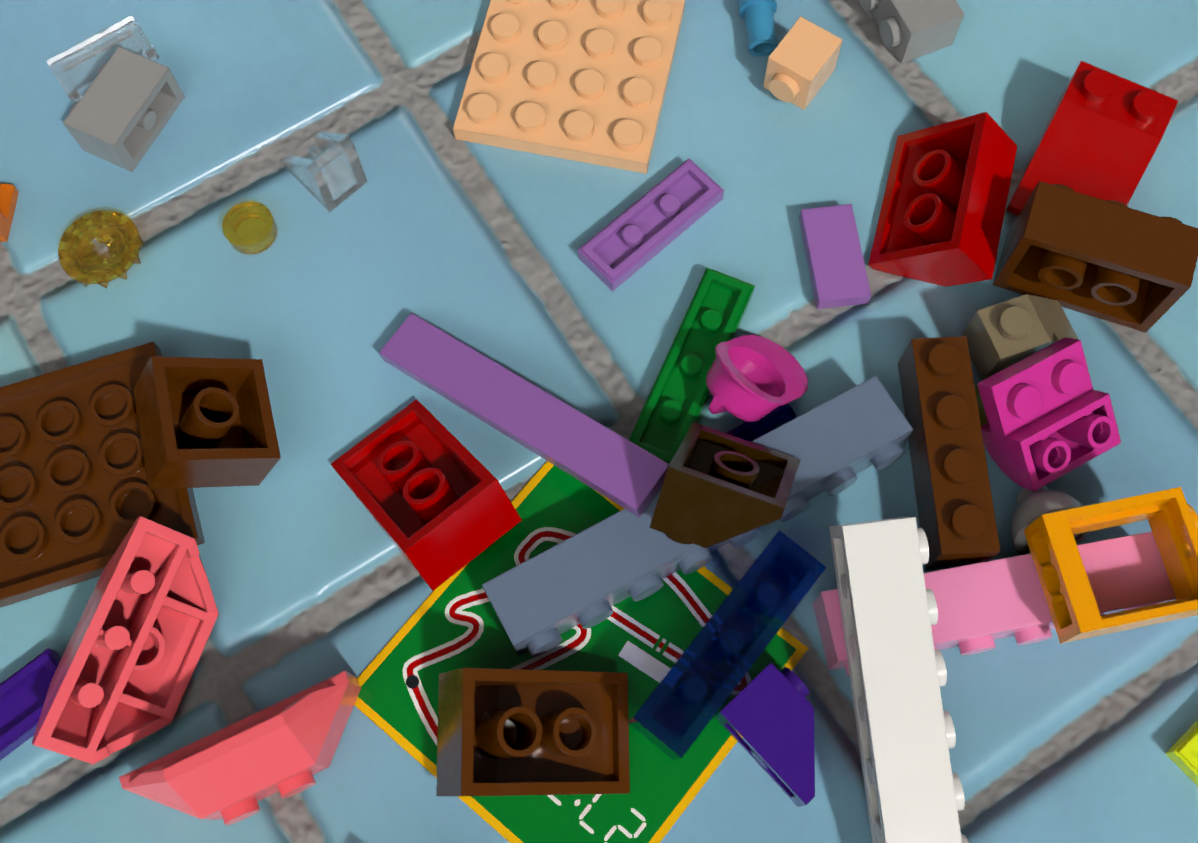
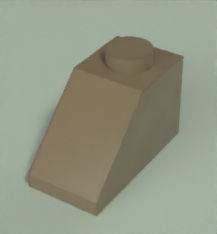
(1014, 331)

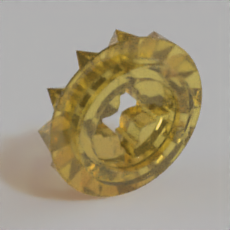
(81, 259)

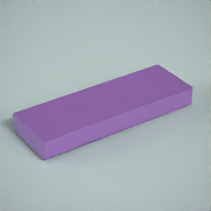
(650, 224)

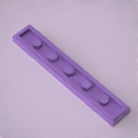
(527, 414)

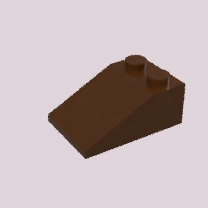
(532, 732)

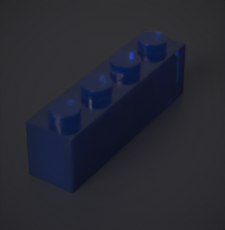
(726, 646)

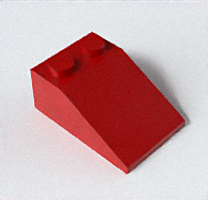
(1097, 137)
(427, 493)

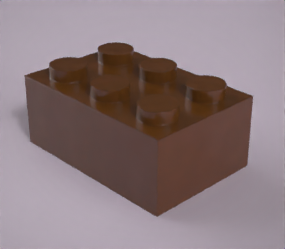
(1098, 256)

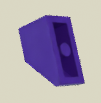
(776, 730)

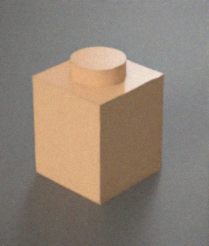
(802, 63)

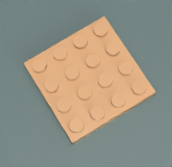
(572, 78)

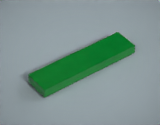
(681, 383)

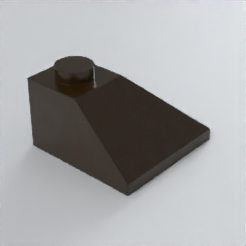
(721, 488)

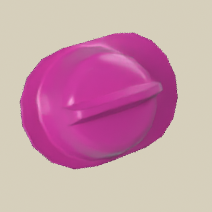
(753, 378)

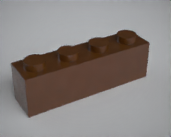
(947, 452)

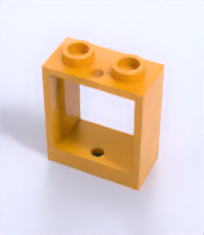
(1065, 577)

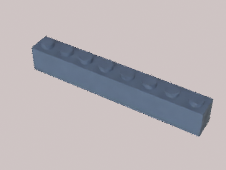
(628, 558)

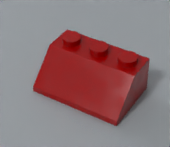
(945, 202)

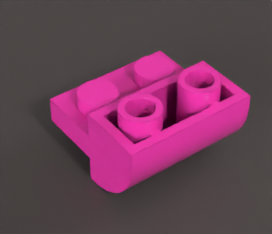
(1046, 416)

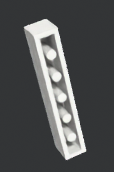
(897, 682)

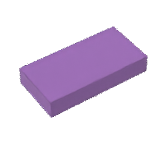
(834, 256)

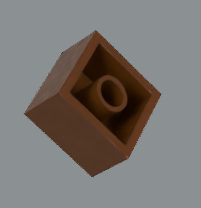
(205, 422)

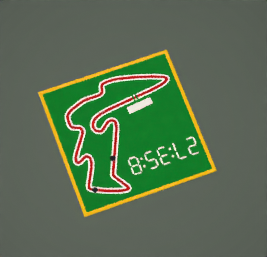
(640, 638)

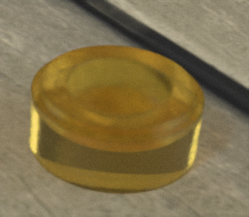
(250, 227)

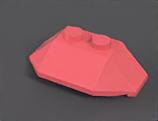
(130, 647)
(253, 757)

